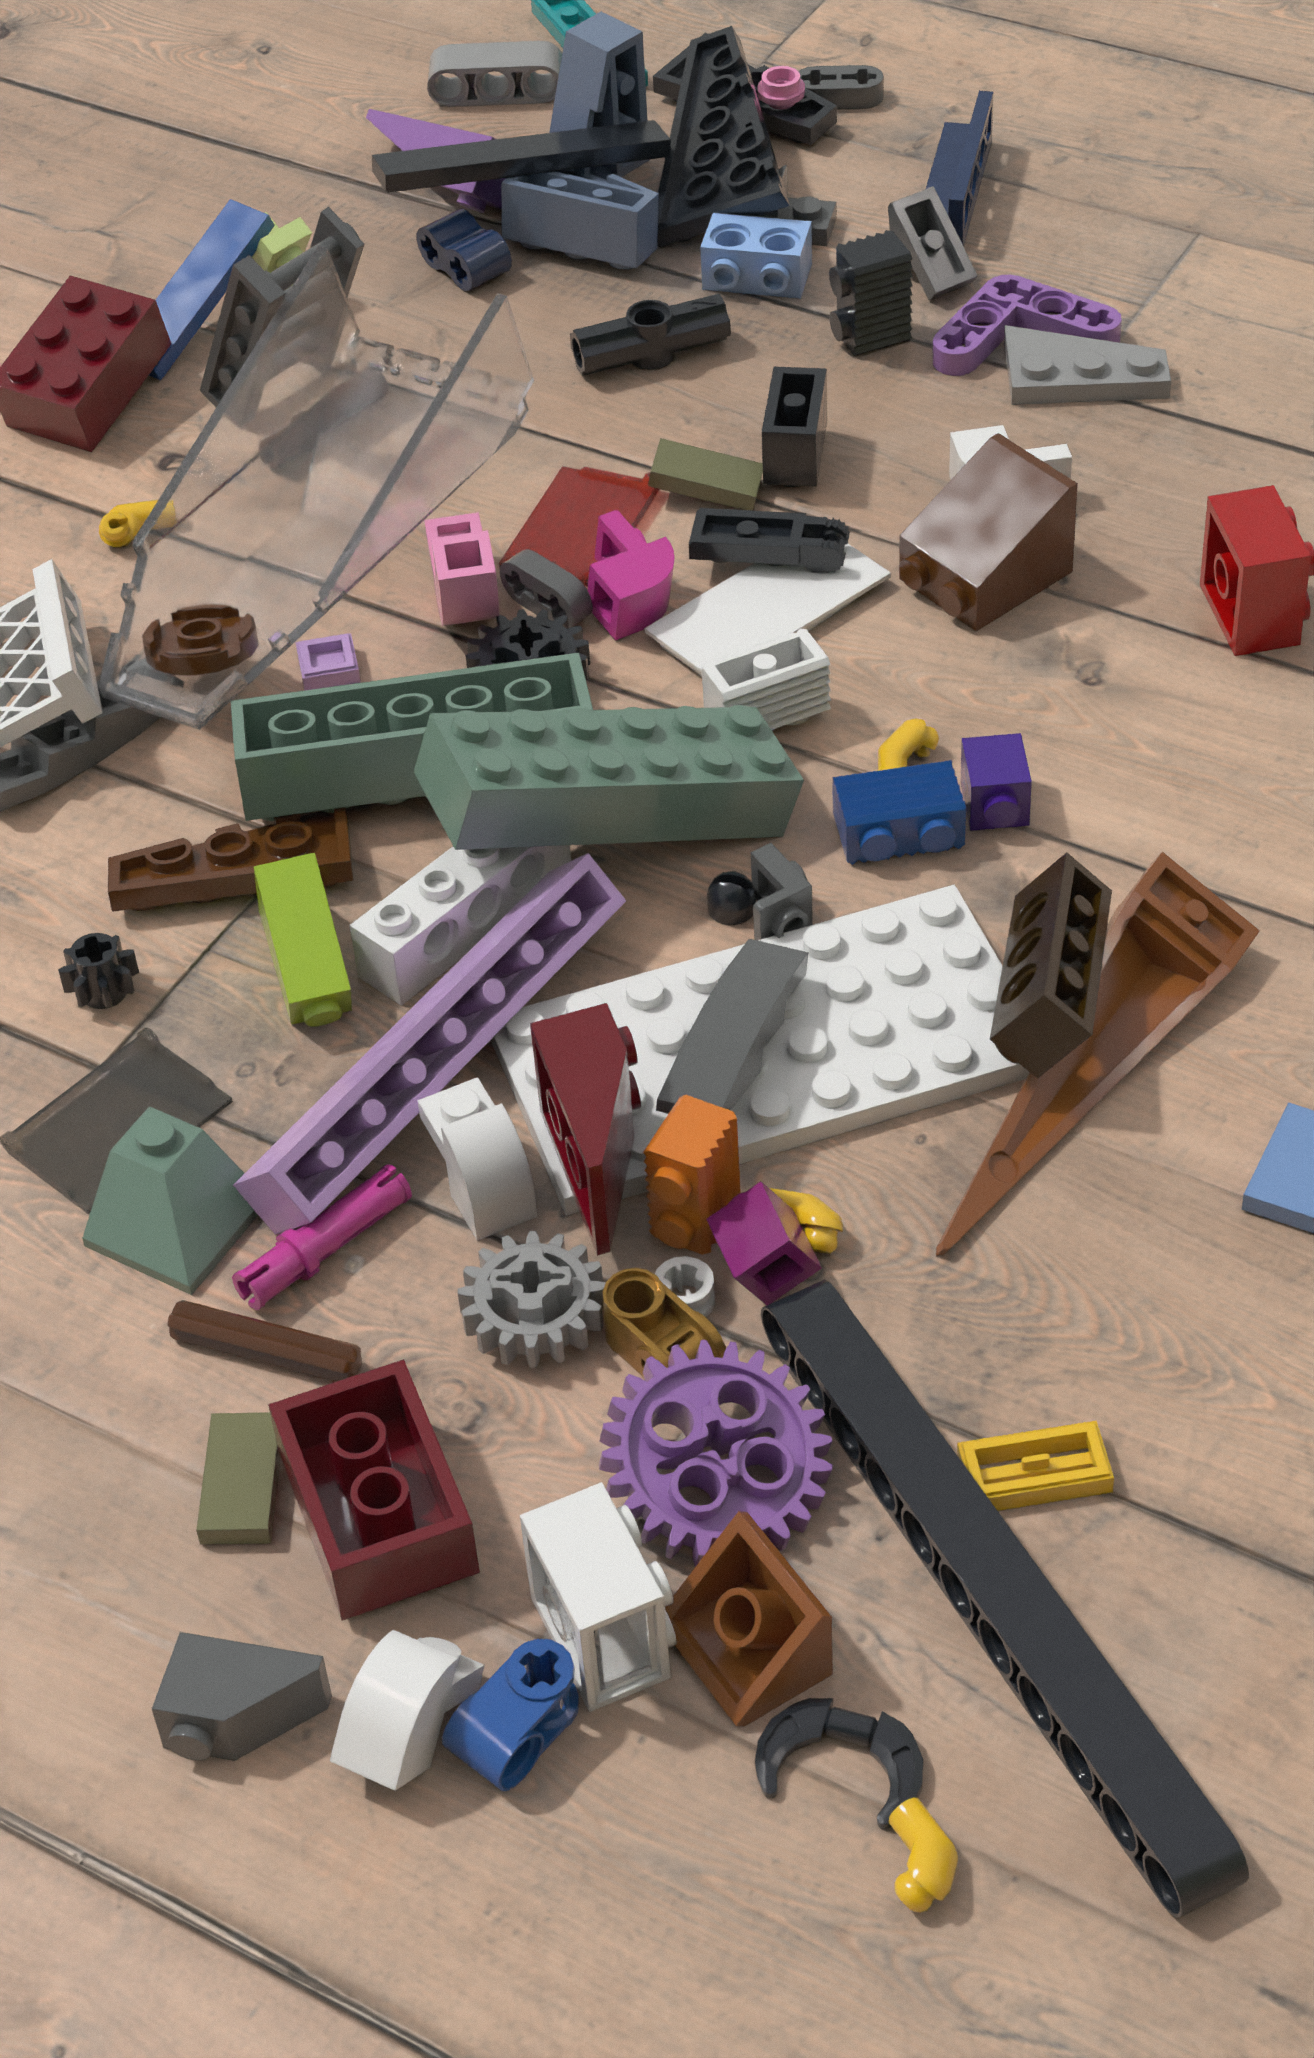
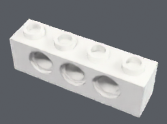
(444, 914)

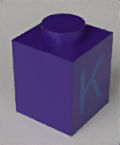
(995, 781)

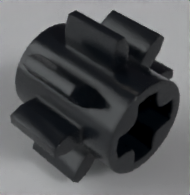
(98, 971)

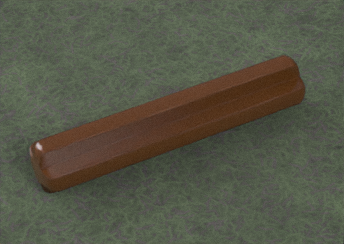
(264, 1341)

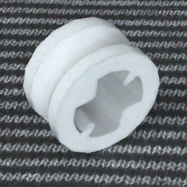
(690, 1272)

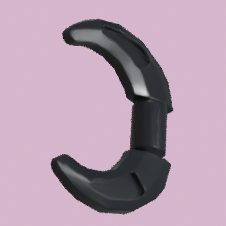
(808, 1721)

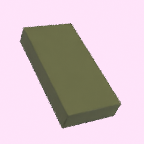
(706, 474)
(239, 1480)

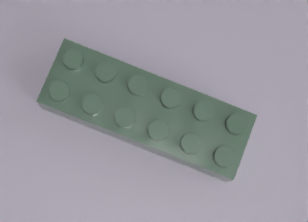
(365, 737)
(605, 776)

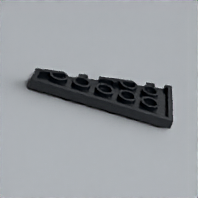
(717, 144)

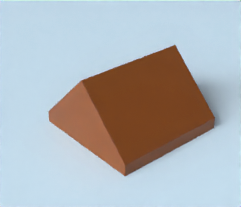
(751, 1624)

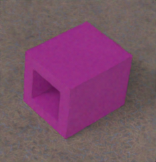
(763, 1243)

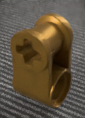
(658, 1320)

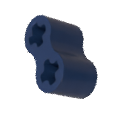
(464, 249)

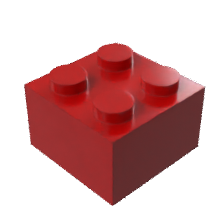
(1256, 570)

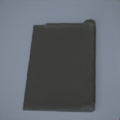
(76, 1131)

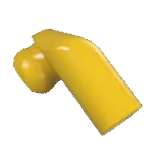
(124, 522)
(907, 738)
(819, 1219)
(931, 1856)

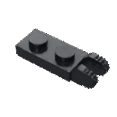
(768, 538)

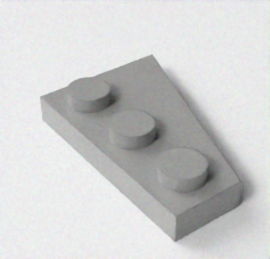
(1081, 369)

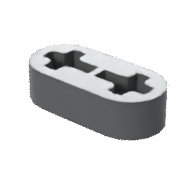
(846, 85)
(546, 586)

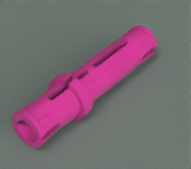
(302, 1251)

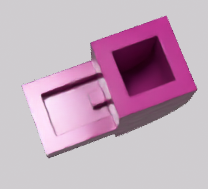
(631, 577)

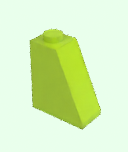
(302, 940)

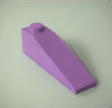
(418, 134)

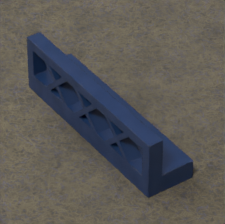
(962, 162)

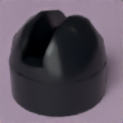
(731, 898)

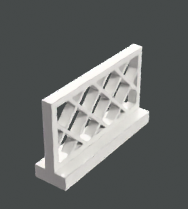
(59, 649)

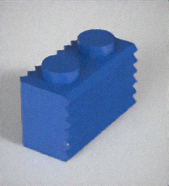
(899, 811)

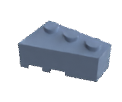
(601, 81)
(582, 216)

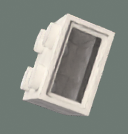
(599, 1594)

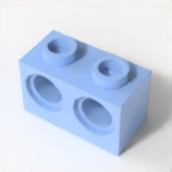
(756, 255)

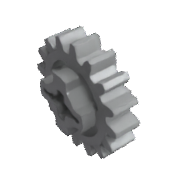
(532, 1299)

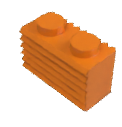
(691, 1172)

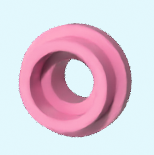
(781, 87)

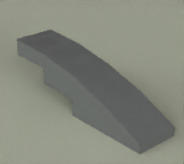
(66, 749)
(734, 1026)

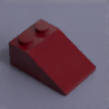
(588, 1108)

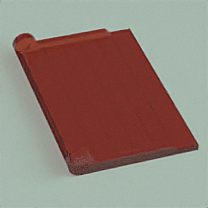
(568, 513)

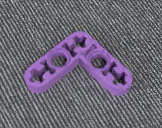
(1021, 304)

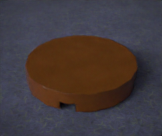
(200, 640)

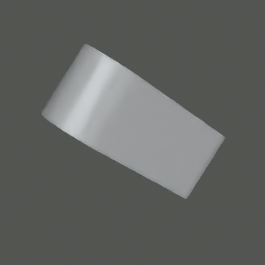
(477, 87)

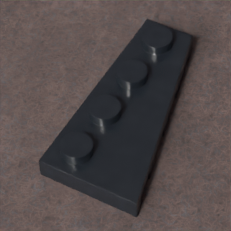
(802, 122)

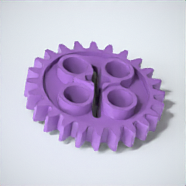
(690, 1398)

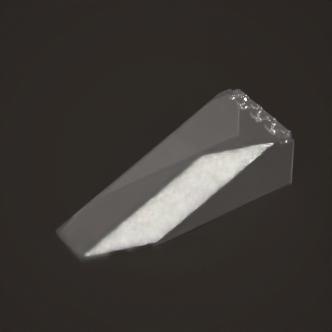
(308, 482)

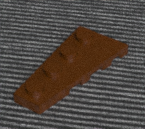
(226, 861)

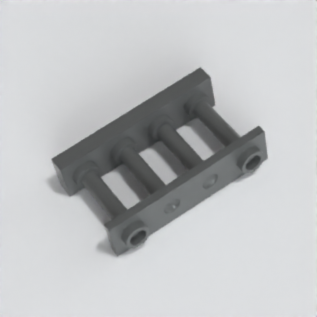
(257, 294)

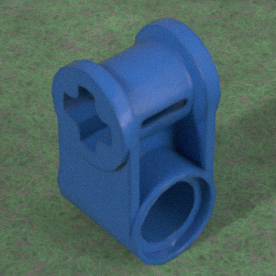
(515, 1714)

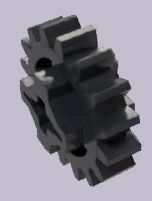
(527, 639)

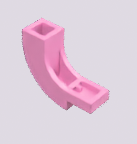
(462, 569)

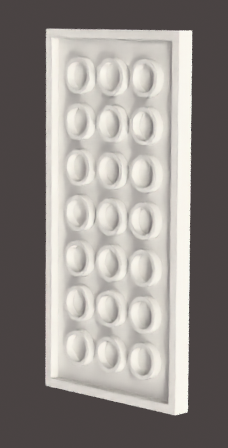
(874, 1031)

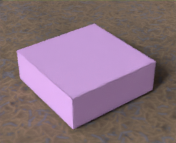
(328, 662)

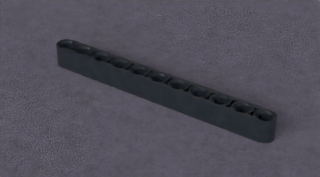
(1008, 1604)

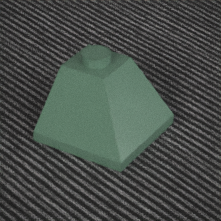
(168, 1202)

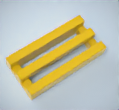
(1038, 1476)

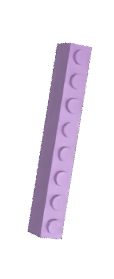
(428, 1046)

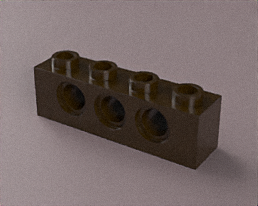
(1051, 966)

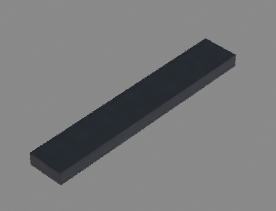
(520, 156)

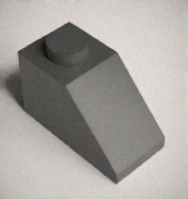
(235, 1696)

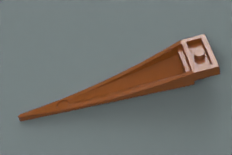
(1159, 961)

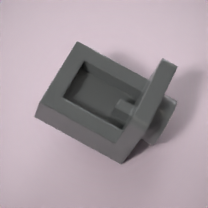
(781, 894)

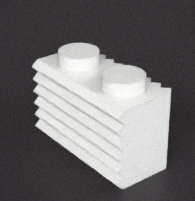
(780, 678)

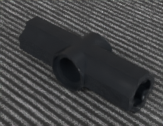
(650, 334)

